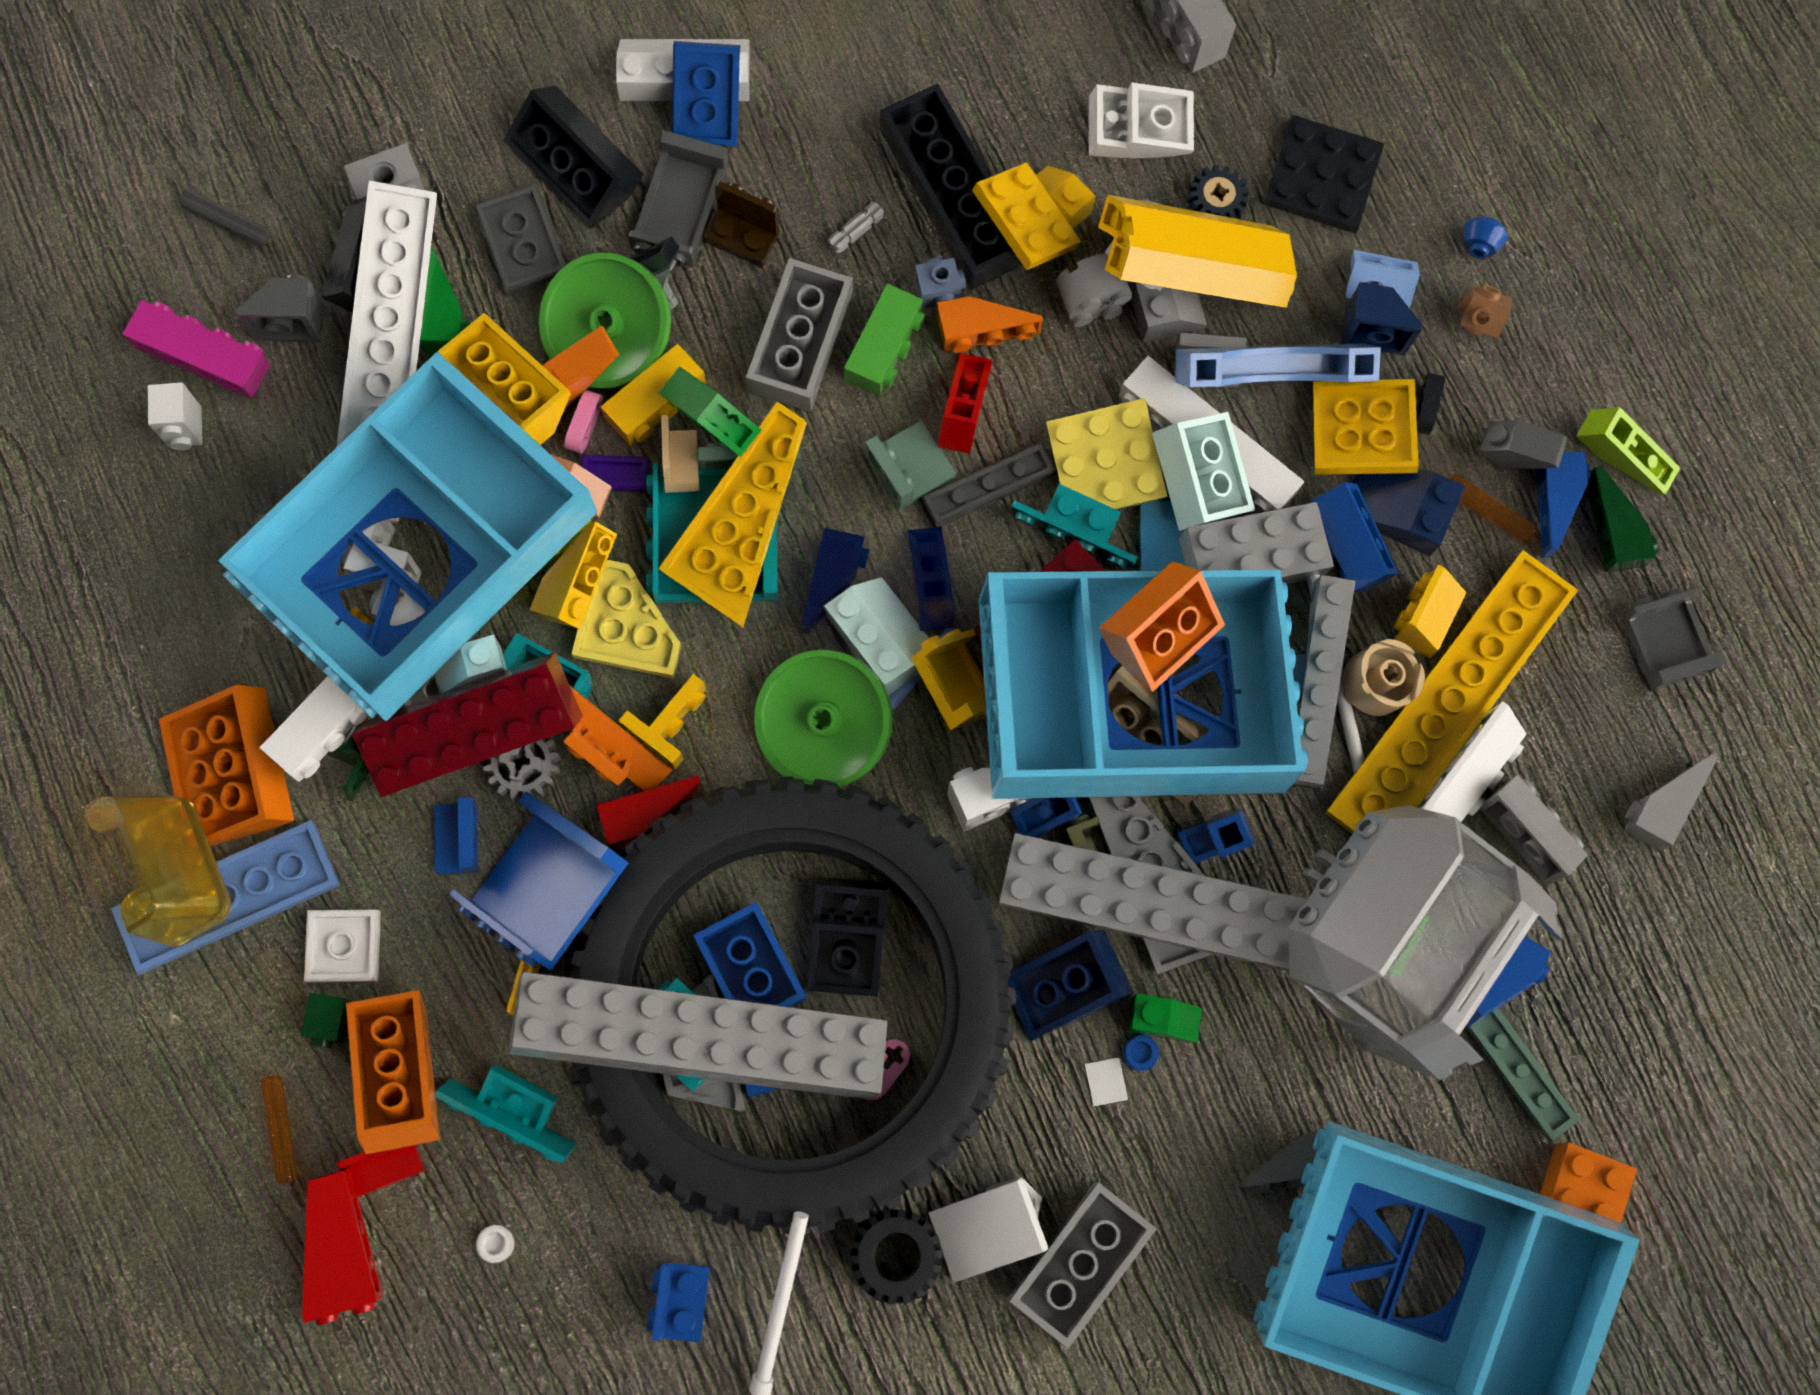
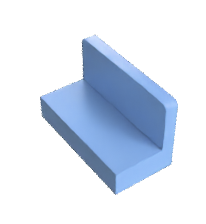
(1387, 270)

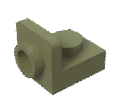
(1074, 834)

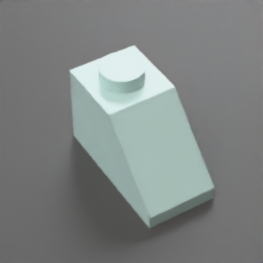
(470, 663)

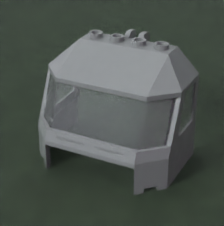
(1412, 934)

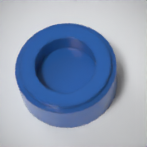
(1140, 1053)

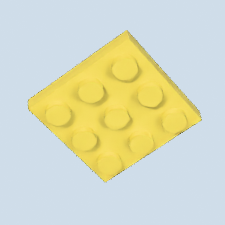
(1109, 455)

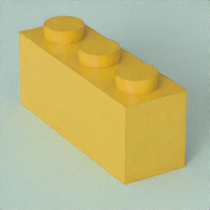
(639, 404)

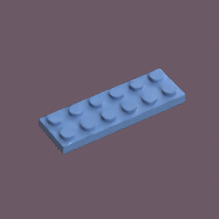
(260, 885)

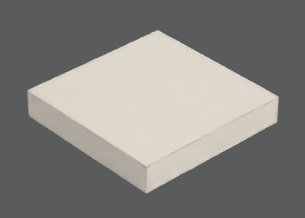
(342, 946)

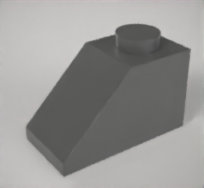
(1522, 445)

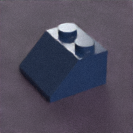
(1380, 319)

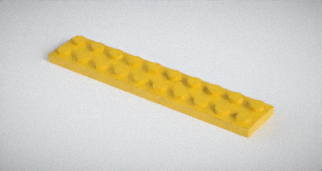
(1456, 692)

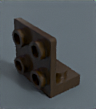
(743, 224)

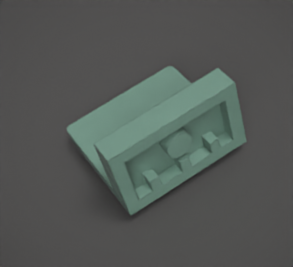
(909, 464)

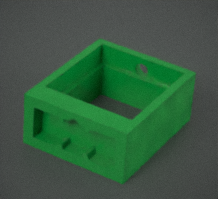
(710, 411)

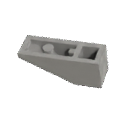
(1664, 811)

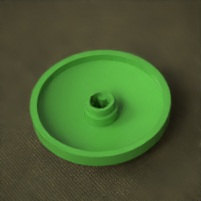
(609, 294)
(823, 717)

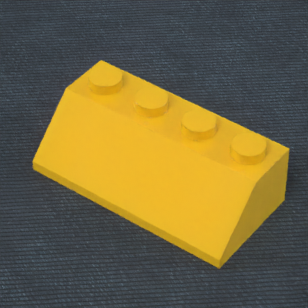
(508, 377)

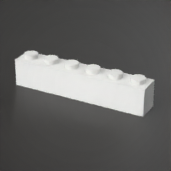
(1169, 403)
(323, 717)

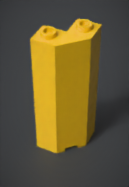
(1198, 252)

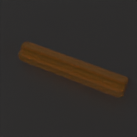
(1495, 510)
(279, 1129)

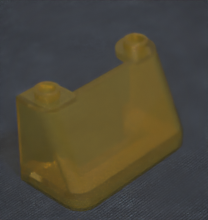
(173, 862)

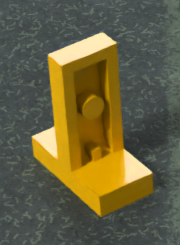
(667, 723)

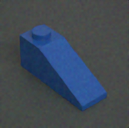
(1558, 498)
(1521, 971)

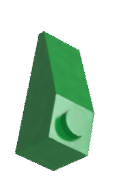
(441, 312)

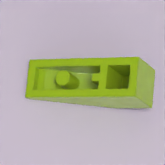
(1628, 448)

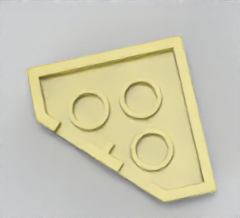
(626, 627)

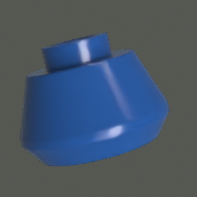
(1484, 236)

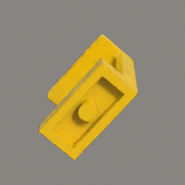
(952, 677)

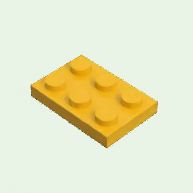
(1026, 216)

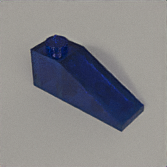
(835, 570)
(931, 579)

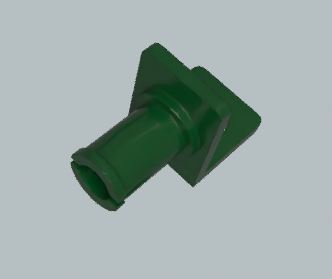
(350, 754)

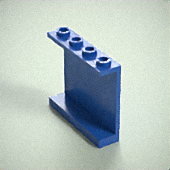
(543, 886)

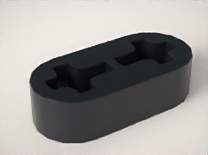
(1429, 402)

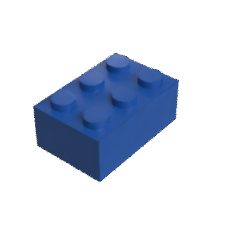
(749, 960)

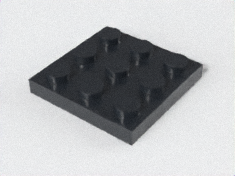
(1324, 174)

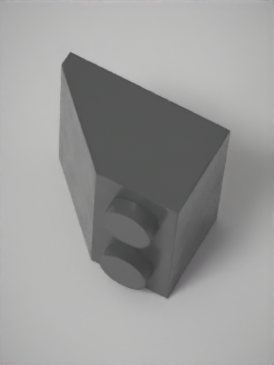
(284, 311)

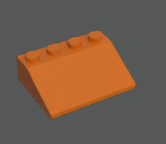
(220, 764)

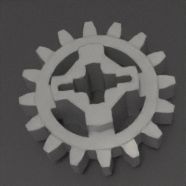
(519, 778)

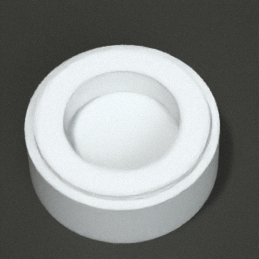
(495, 1243)

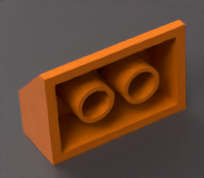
(1163, 624)

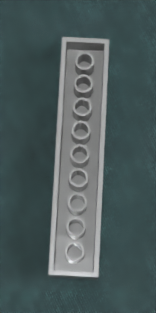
(1149, 901)
(697, 1036)

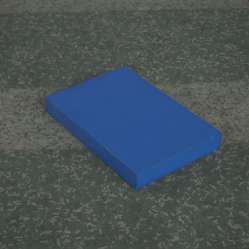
(706, 91)

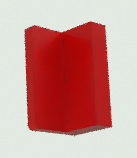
(382, 1168)

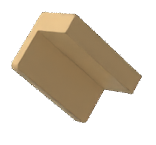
(679, 459)

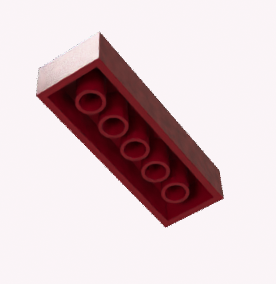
(468, 725)

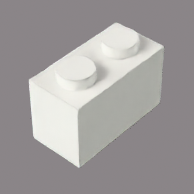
(175, 415)

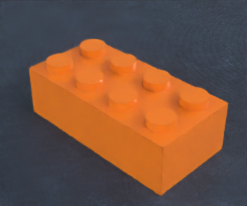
(392, 1072)

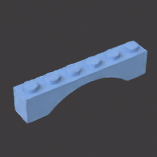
(1277, 363)

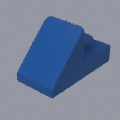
(1044, 814)

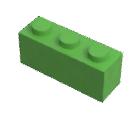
(884, 340)

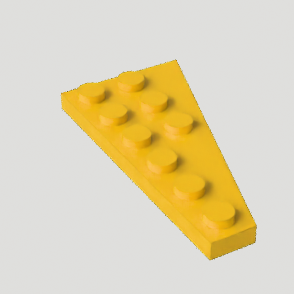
(731, 533)

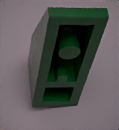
(1620, 528)

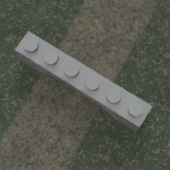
(1322, 672)

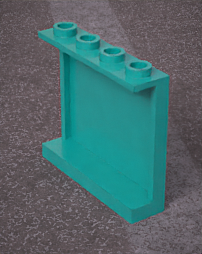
(670, 519)

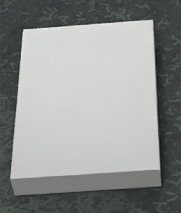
(988, 1230)

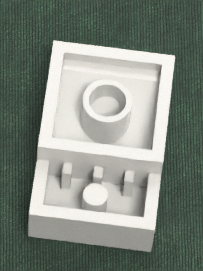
(1140, 121)

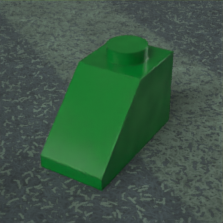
(1164, 1018)

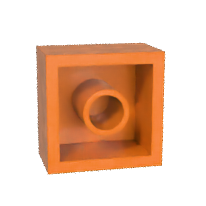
(1588, 1181)

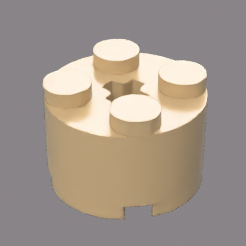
(1383, 678)

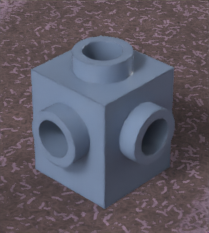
(938, 281)

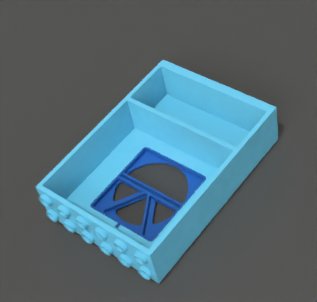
(423, 455)
(1051, 701)
(1530, 1295)

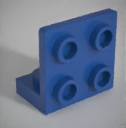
(679, 1302)

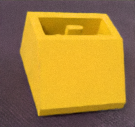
(1429, 612)

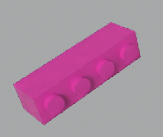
(197, 348)

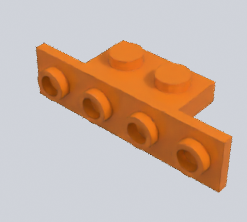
(613, 749)

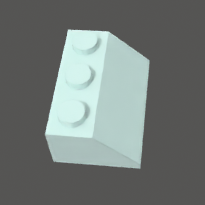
(1203, 470)
(878, 630)

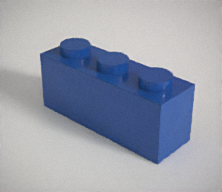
(1354, 537)

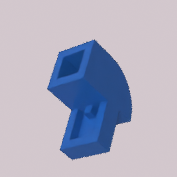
(1217, 836)

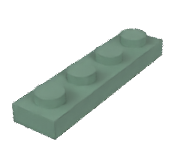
(1523, 1075)

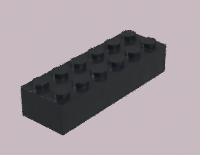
(943, 172)

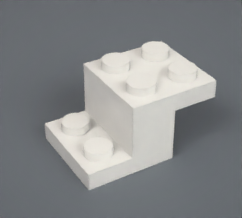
(356, 560)

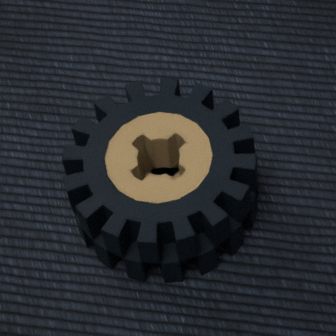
(1204, 189)

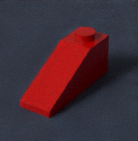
(964, 403)
(632, 815)

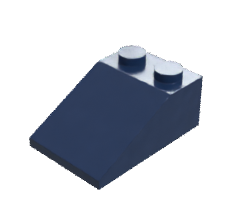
(1411, 506)
(1068, 984)

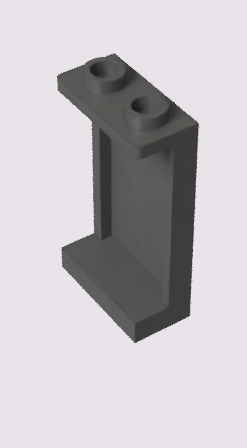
(680, 196)

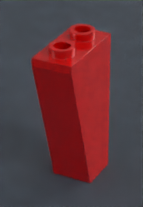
(337, 1251)

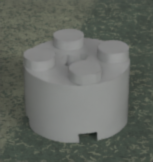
(1092, 291)

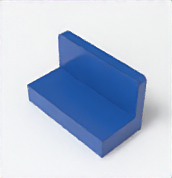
(456, 837)

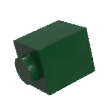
(325, 1020)

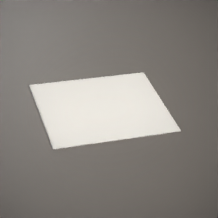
(1106, 1081)

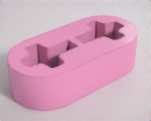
(583, 421)
(895, 1069)

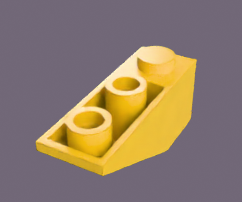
(572, 580)

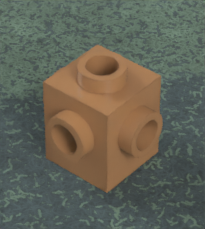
(1484, 310)

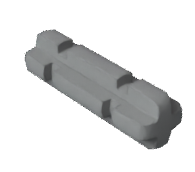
(856, 227)

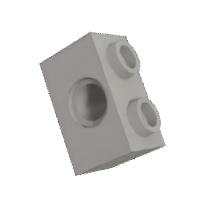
(391, 163)

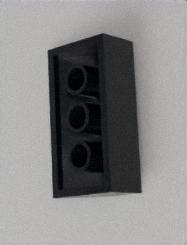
(572, 155)

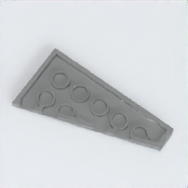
(1138, 835)

